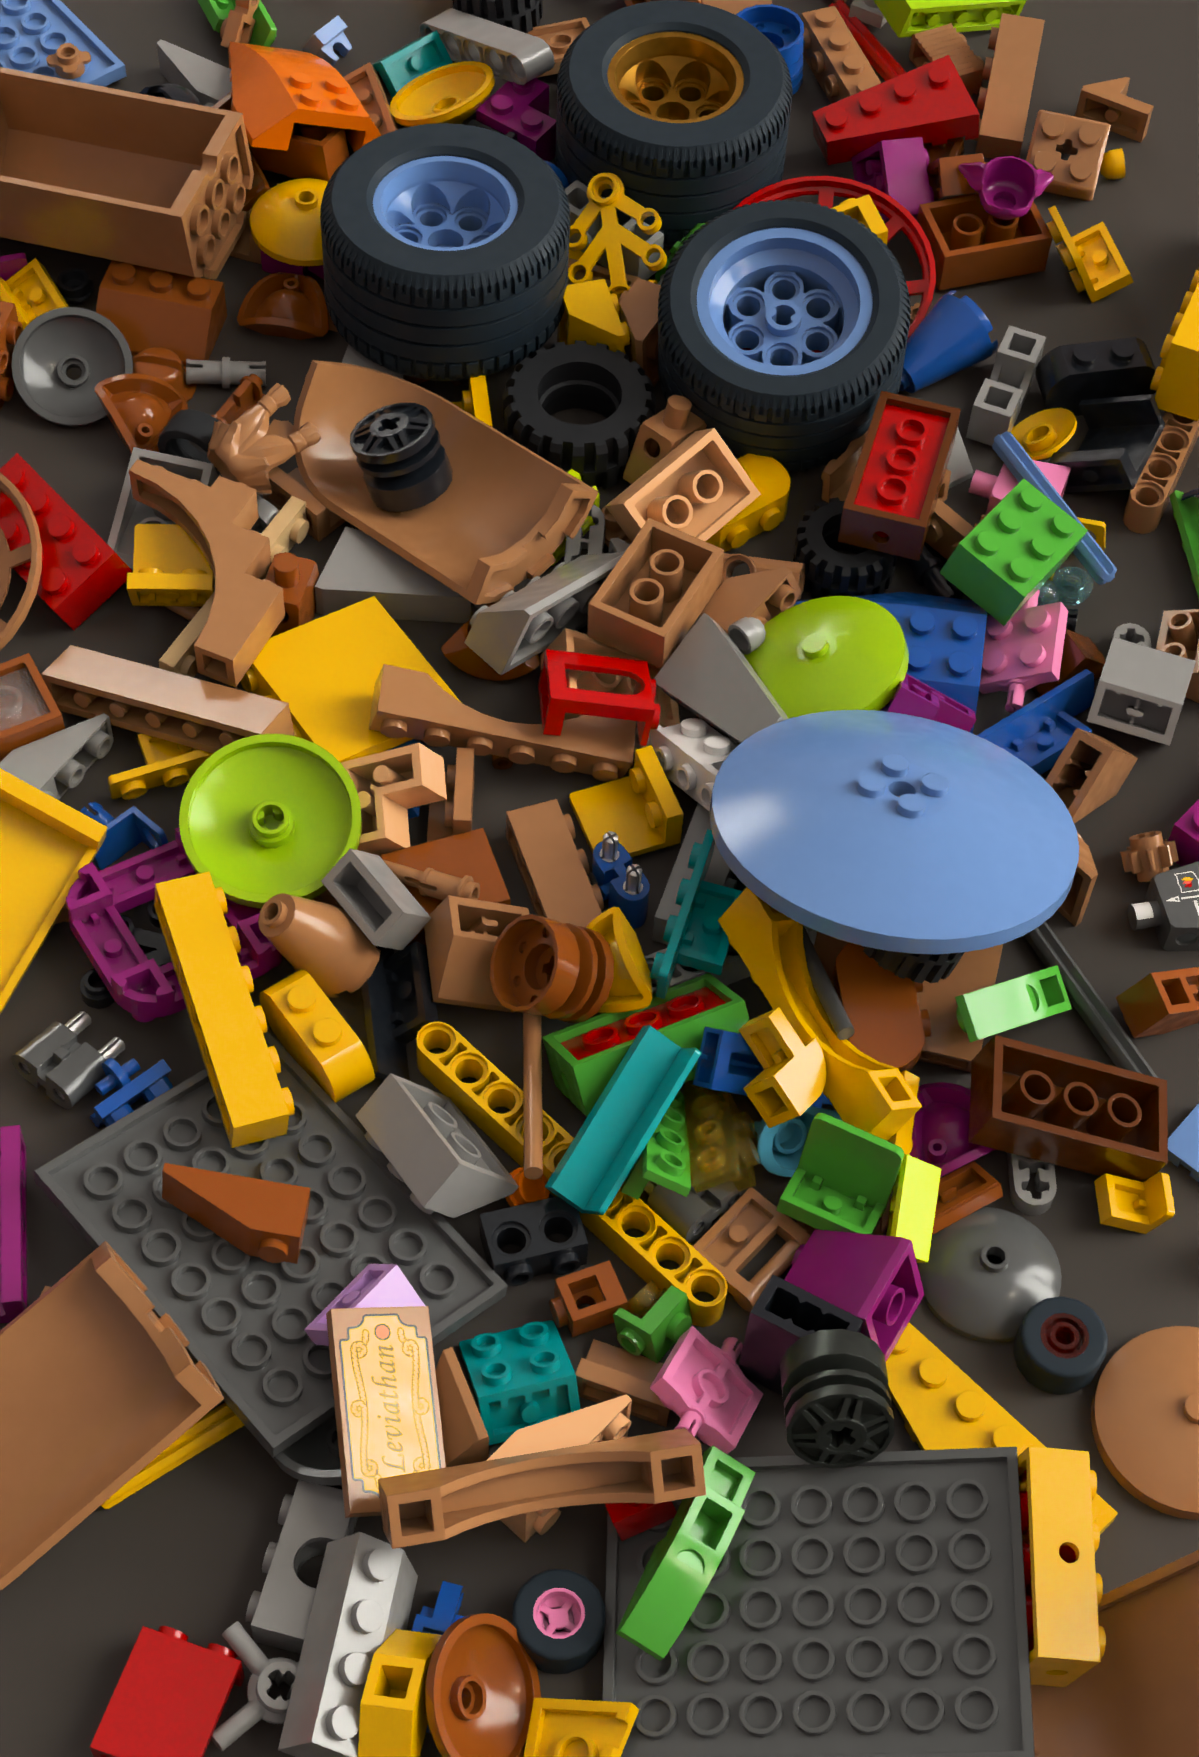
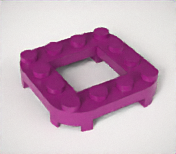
(130, 977)

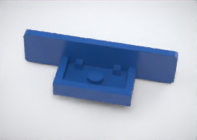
(1046, 724)

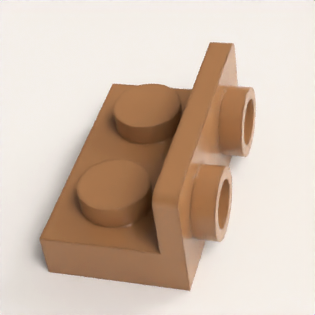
(455, 813)

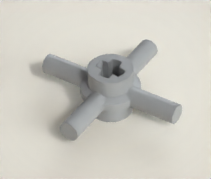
(259, 1703)

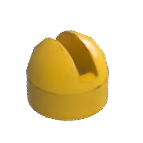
(1113, 164)

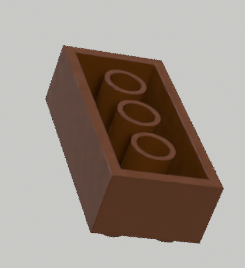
(1068, 1110)

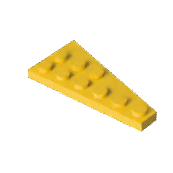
(951, 1410)

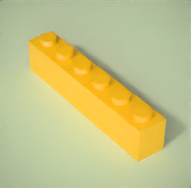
(222, 1010)

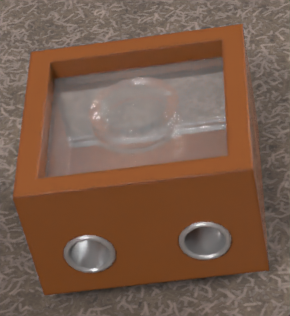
(25, 705)

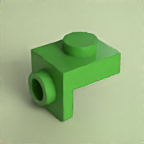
(658, 1328)

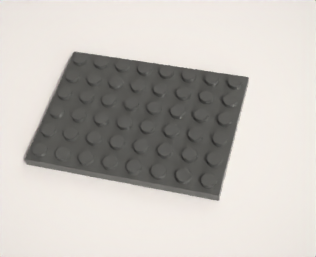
(235, 1307)
(844, 1618)

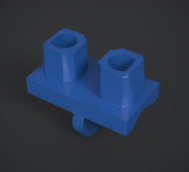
(118, 1105)

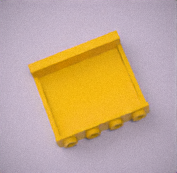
(331, 674)

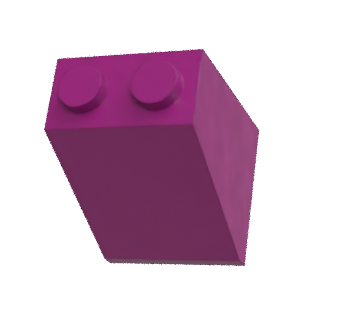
(864, 1276)

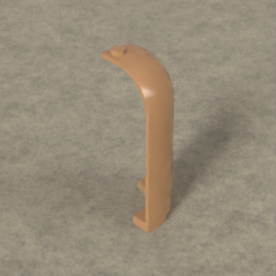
(492, 521)
(86, 1402)

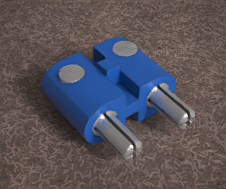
(620, 880)

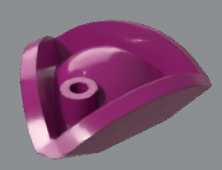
(943, 1127)

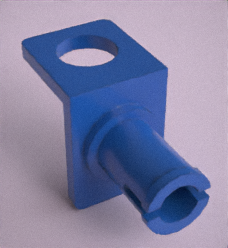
(123, 833)

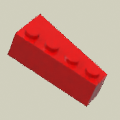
(919, 103)

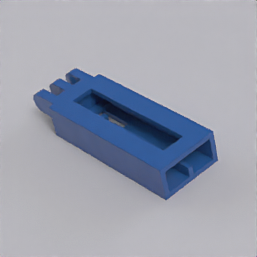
(729, 1064)

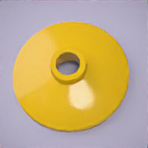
(1045, 432)

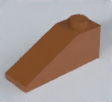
(1161, 1002)
(250, 1213)

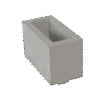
(376, 899)

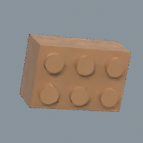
(655, 593)

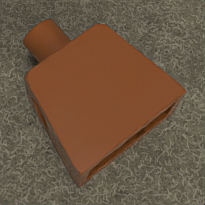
(297, 579)

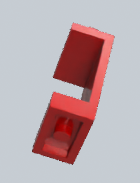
(167, 1697)

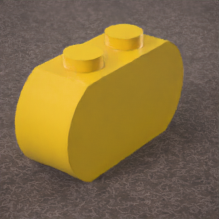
(765, 511)
(317, 1035)

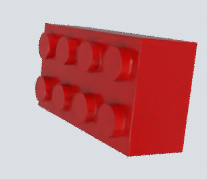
(76, 562)

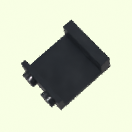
(1116, 444)

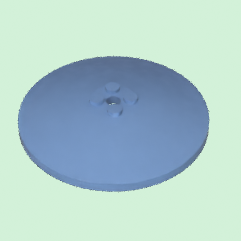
(946, 868)

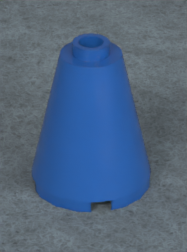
(946, 342)

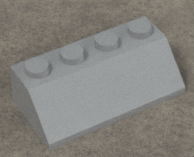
(535, 615)
(357, 1605)

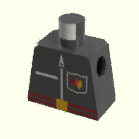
(1171, 908)

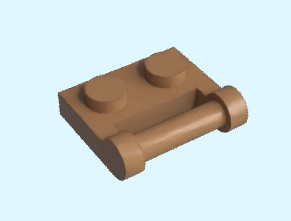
(740, 1237)

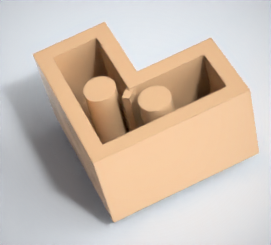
(391, 785)

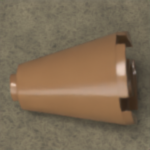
(319, 941)

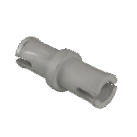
(223, 372)

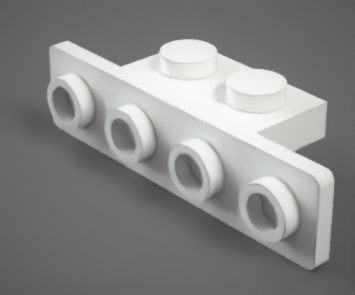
(690, 755)

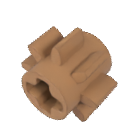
(1149, 855)

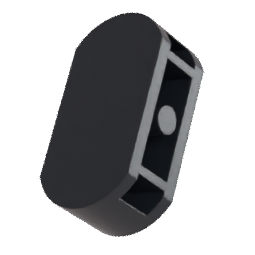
(1094, 372)

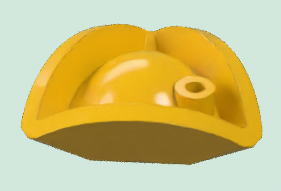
(632, 980)

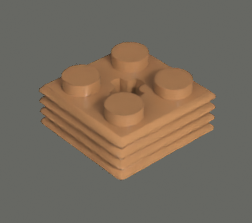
(1084, 140)

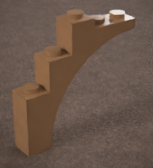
(220, 523)

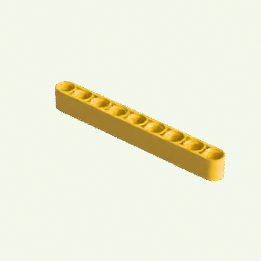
(507, 1131)

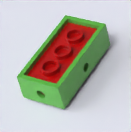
(591, 1050)

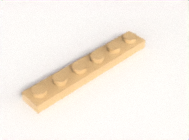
(283, 532)

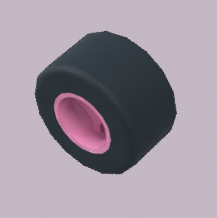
(558, 1602)

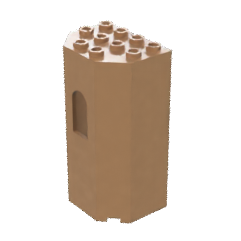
(121, 174)

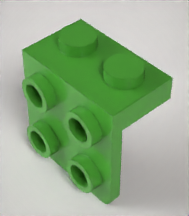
(841, 1178)

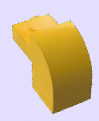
(792, 1069)

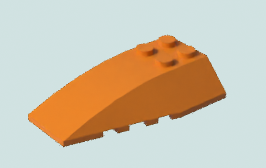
(292, 87)

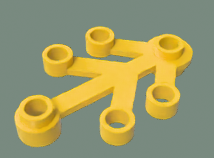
(612, 234)

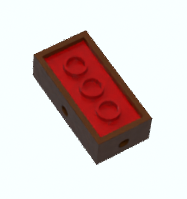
(899, 475)

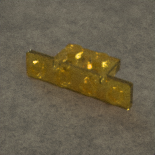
(718, 1139)

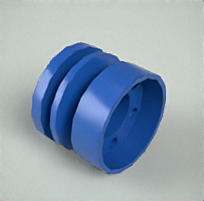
(785, 31)

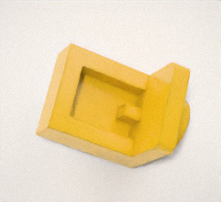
(1134, 1203)

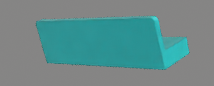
(622, 1122)

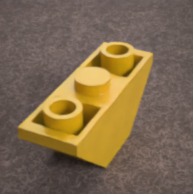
(393, 1696)

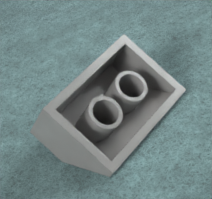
(433, 1149)

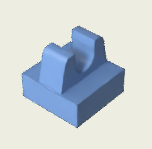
(328, 38)

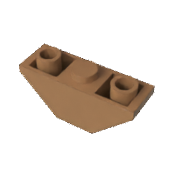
(753, 595)

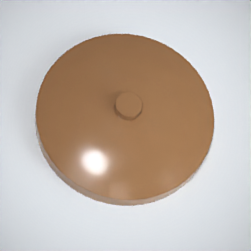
(1150, 1419)

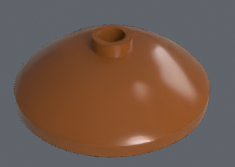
(480, 1689)

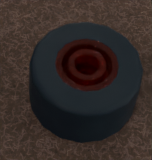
(1052, 1362)

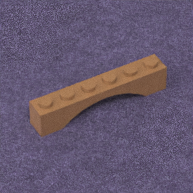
(418, 708)
(461, 1497)

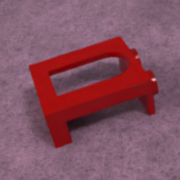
(558, 699)

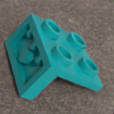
(520, 1377)

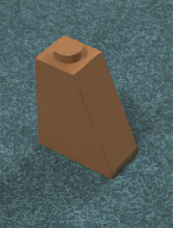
(1089, 772)

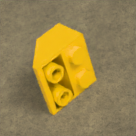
(592, 316)

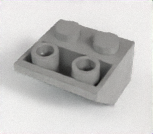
(1141, 691)

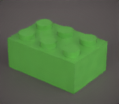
(1013, 551)

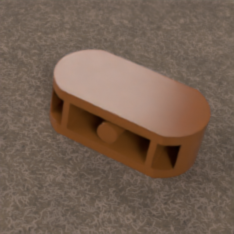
(881, 1009)

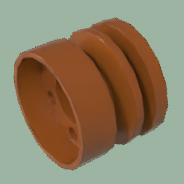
(551, 969)

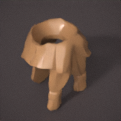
(252, 447)

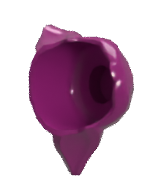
(1006, 185)

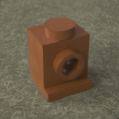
(593, 1286)

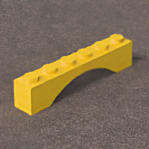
(858, 1086)

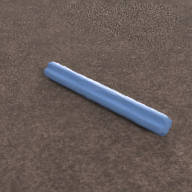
(1022, 466)

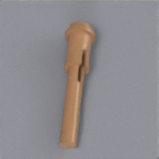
(436, 883)

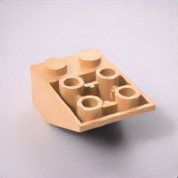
(585, 1426)

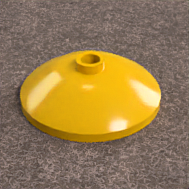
(443, 94)
(288, 222)

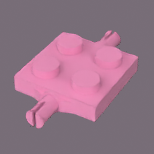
(1023, 651)
(707, 1389)

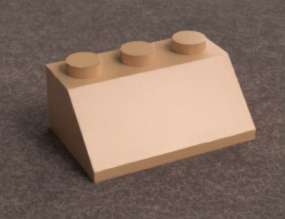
(689, 489)

